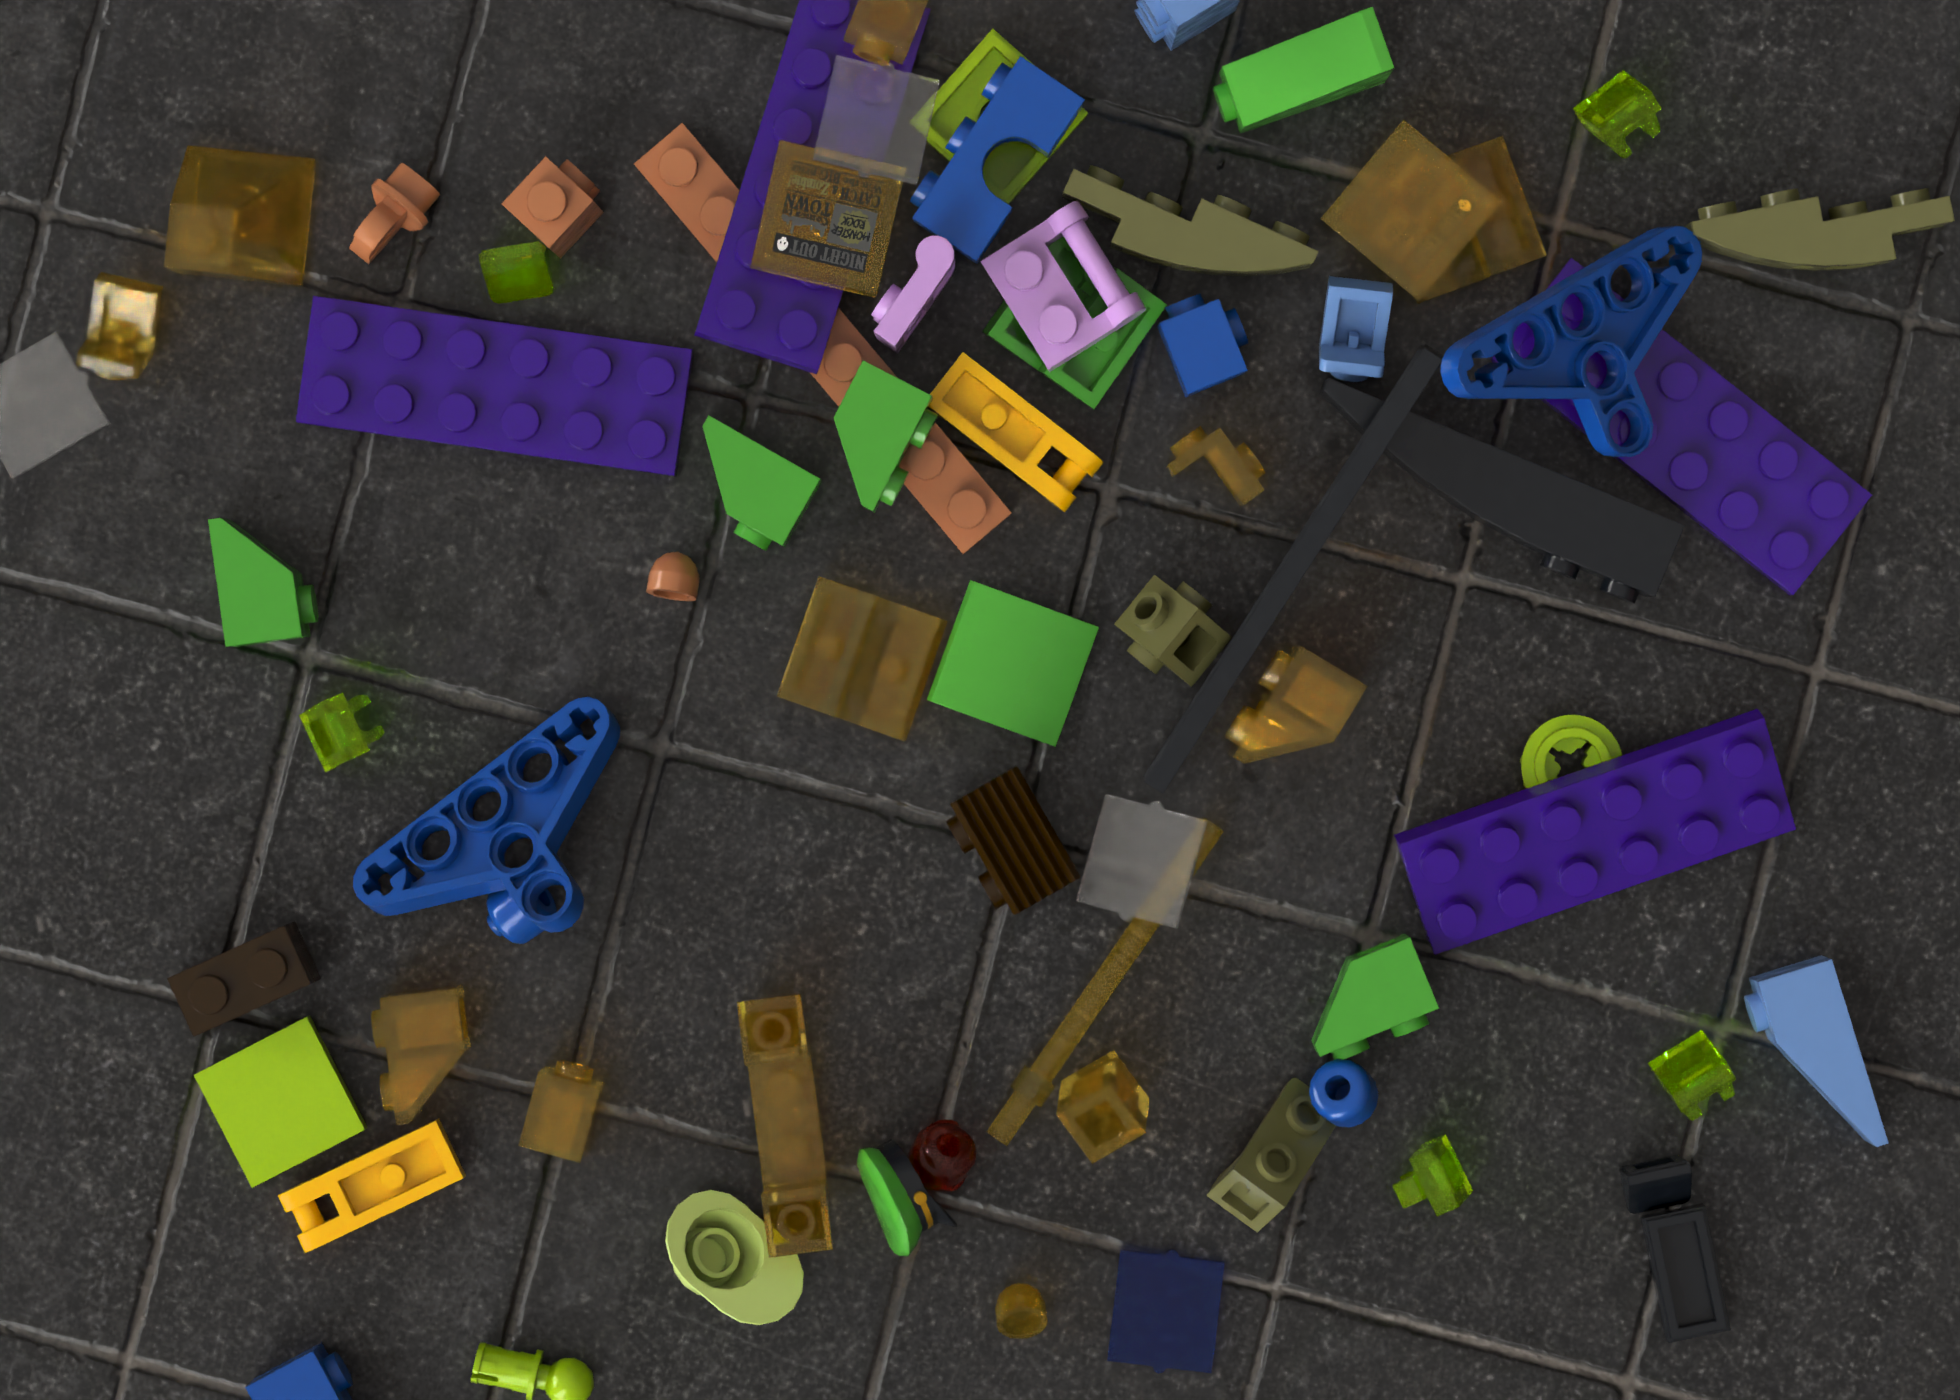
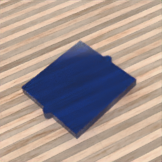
(1165, 1311)

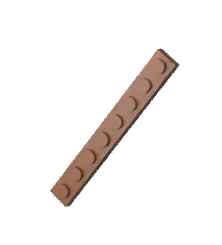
(938, 471)

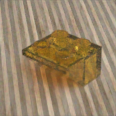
(1300, 709)

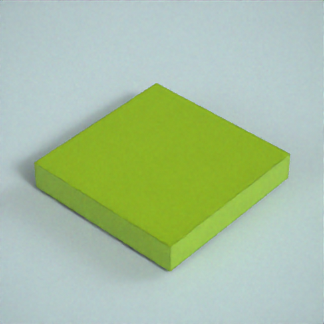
(1010, 164)
(280, 1101)

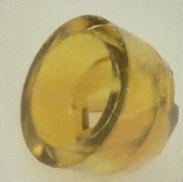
(1020, 1311)

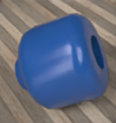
(508, 920)
(1343, 1093)

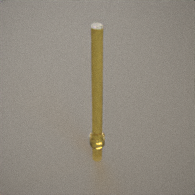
(1034, 1084)

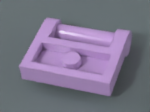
(1043, 295)
(902, 310)

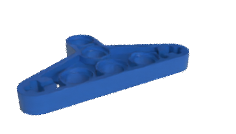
(1610, 327)
(527, 810)

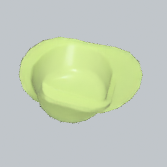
(724, 1257)

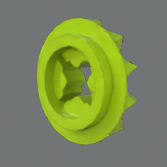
(1565, 735)

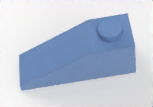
(1812, 1028)

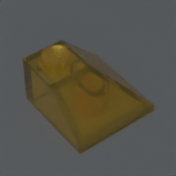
(240, 216)

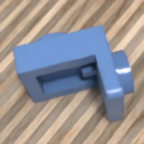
(1355, 328)

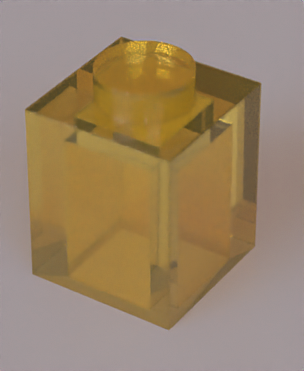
(1103, 1106)
(562, 1111)

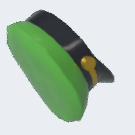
(899, 1196)

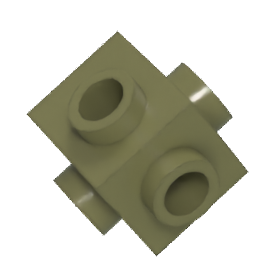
(1161, 624)

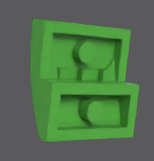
(1097, 367)
(1012, 663)

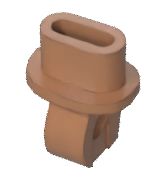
(399, 203)

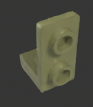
(1274, 1159)

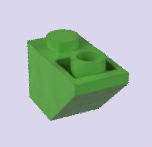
(876, 428)
(1372, 994)

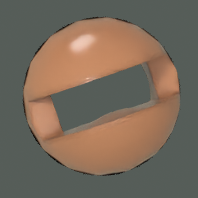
(674, 578)

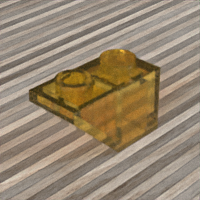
(423, 1043)

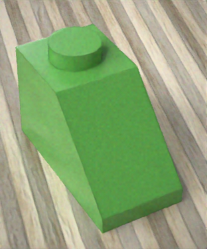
(758, 486)
(258, 590)

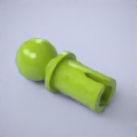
(525, 1373)

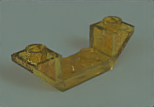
(786, 1125)

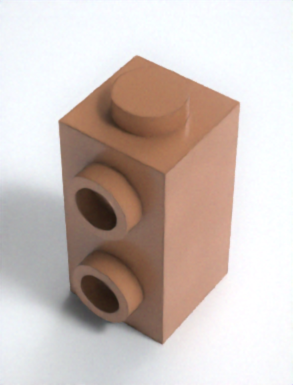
(555, 204)

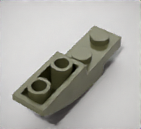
(1794, 236)
(1213, 243)

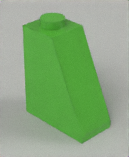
(1304, 72)

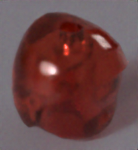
(942, 1155)

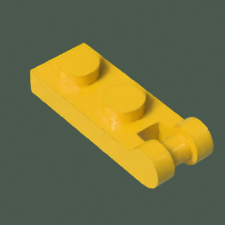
(1011, 430)
(374, 1184)

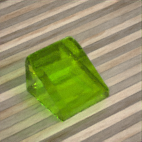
(517, 272)

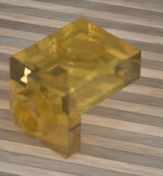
(884, 29)
(121, 327)
(1234, 466)

